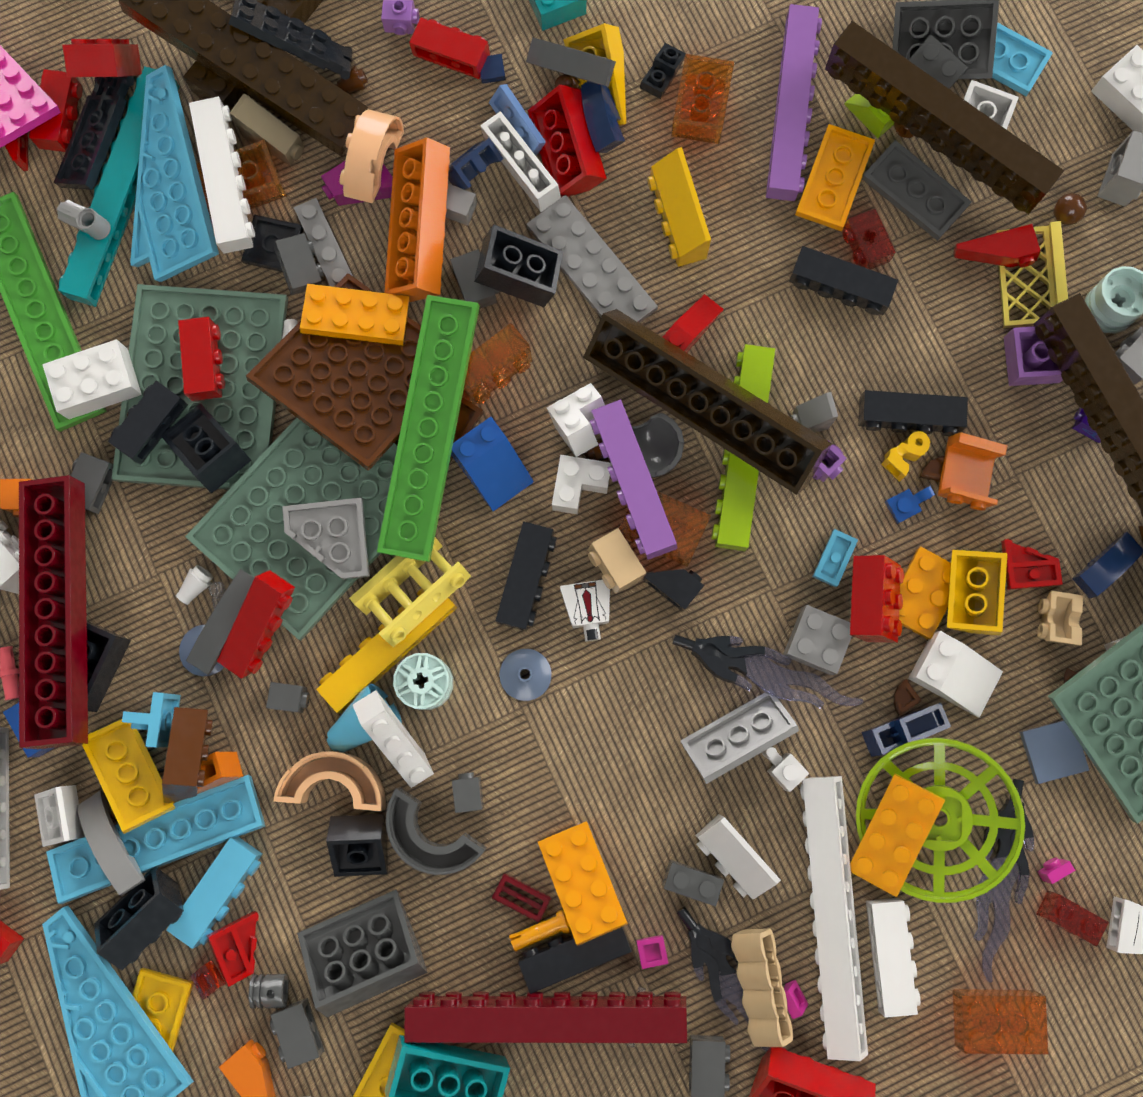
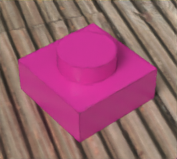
(1055, 870)
(652, 951)
(795, 999)

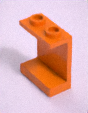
(969, 470)

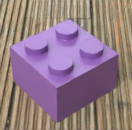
(1028, 359)

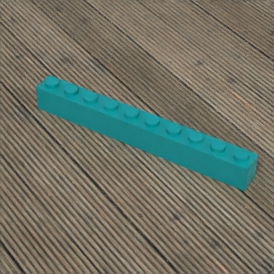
(112, 200)

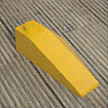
(606, 43)

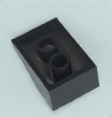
(205, 448)

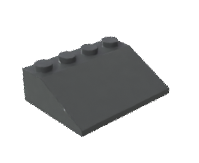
(961, 26)
(360, 954)

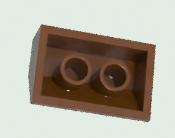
(185, 754)

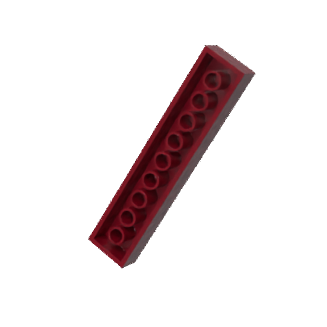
(52, 614)
(546, 1018)

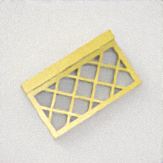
(1055, 280)

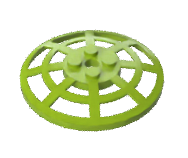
(959, 822)

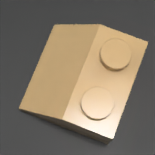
(616, 561)

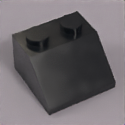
(358, 845)

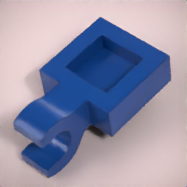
(906, 504)

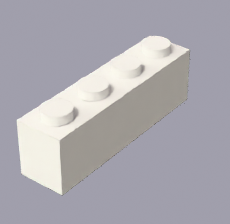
(521, 162)
(392, 738)
(892, 957)

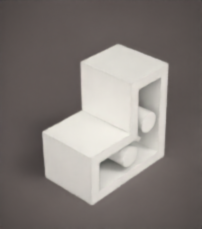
(573, 416)
(577, 475)

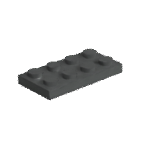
(916, 190)

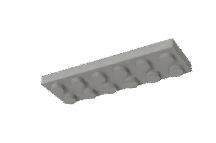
(591, 262)

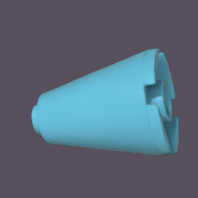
(347, 730)

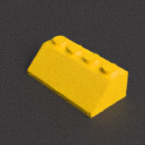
(679, 208)

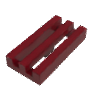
(541, 907)

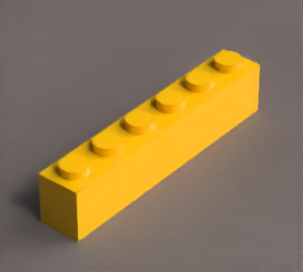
(376, 659)

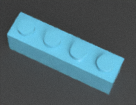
(215, 891)

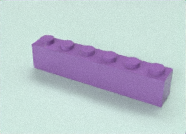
(634, 480)

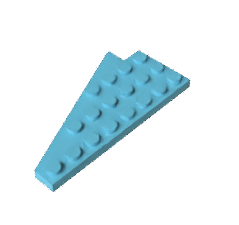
(170, 205)
(107, 1031)

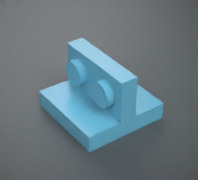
(157, 721)

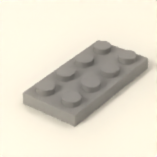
(739, 736)

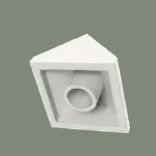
(58, 815)

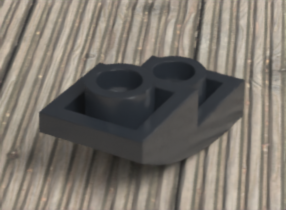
(662, 71)

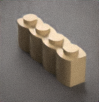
(762, 988)

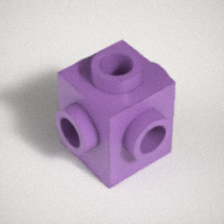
(399, 16)
(833, 459)

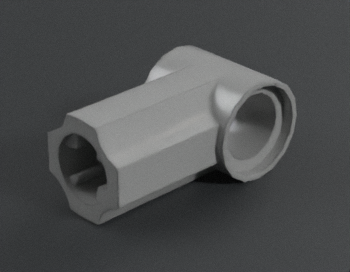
(83, 219)

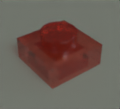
(207, 980)

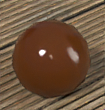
(1070, 209)

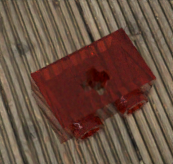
(870, 228)
(1072, 918)

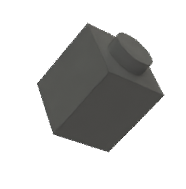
(287, 697)
(467, 793)

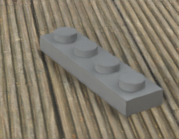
(323, 240)

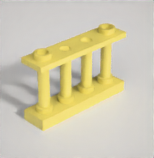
(388, 581)

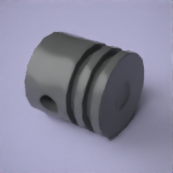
(268, 991)

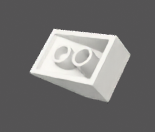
(956, 673)

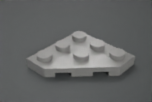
(332, 534)

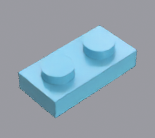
(835, 558)

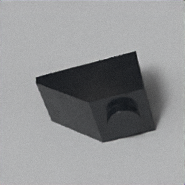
(676, 586)

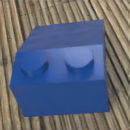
(491, 464)

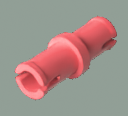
(9, 673)

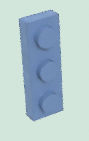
(506, 102)

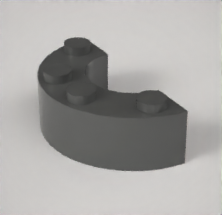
(419, 851)

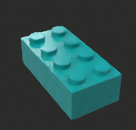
(445, 1071)

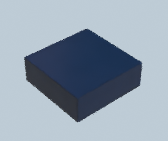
(493, 69)

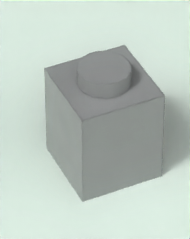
(460, 204)

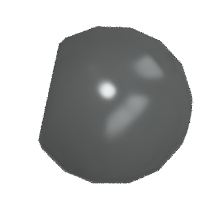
(660, 444)

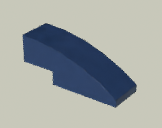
(601, 117)
(1108, 565)
(906, 729)

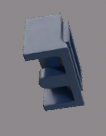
(472, 163)

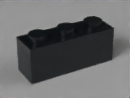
(147, 422)

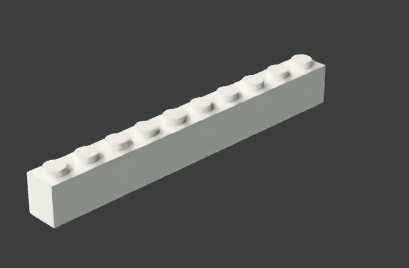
(834, 919)

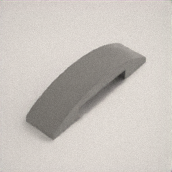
(107, 844)

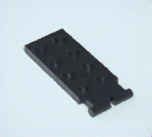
(291, 36)
(93, 133)

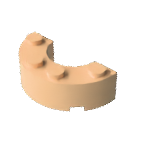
(366, 151)
(335, 765)

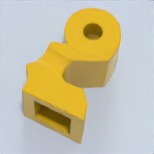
(911, 449)

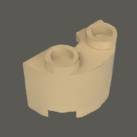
(1061, 618)

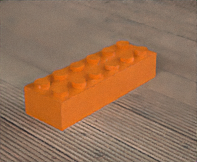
(417, 219)

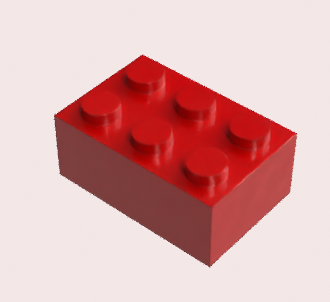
(101, 58)
(876, 599)

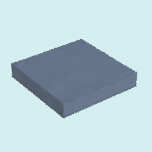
(1053, 752)

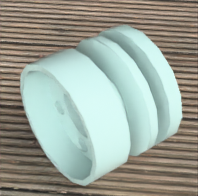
(1117, 299)
(435, 691)

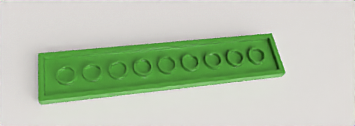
(34, 303)
(428, 428)

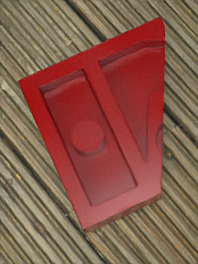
(1030, 568)
(235, 948)

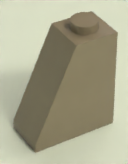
(259, 124)

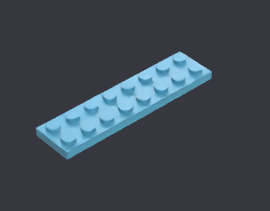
(188, 829)

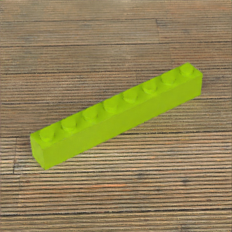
(740, 478)

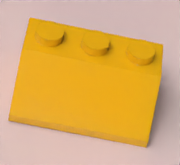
(977, 592)

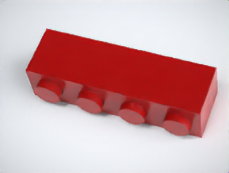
(256, 624)

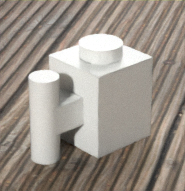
(785, 769)

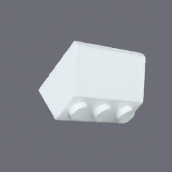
(992, 102)
(736, 858)

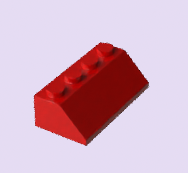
(568, 146)
(794, 1075)

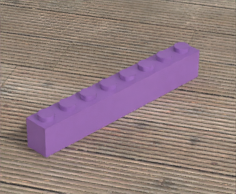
(792, 103)

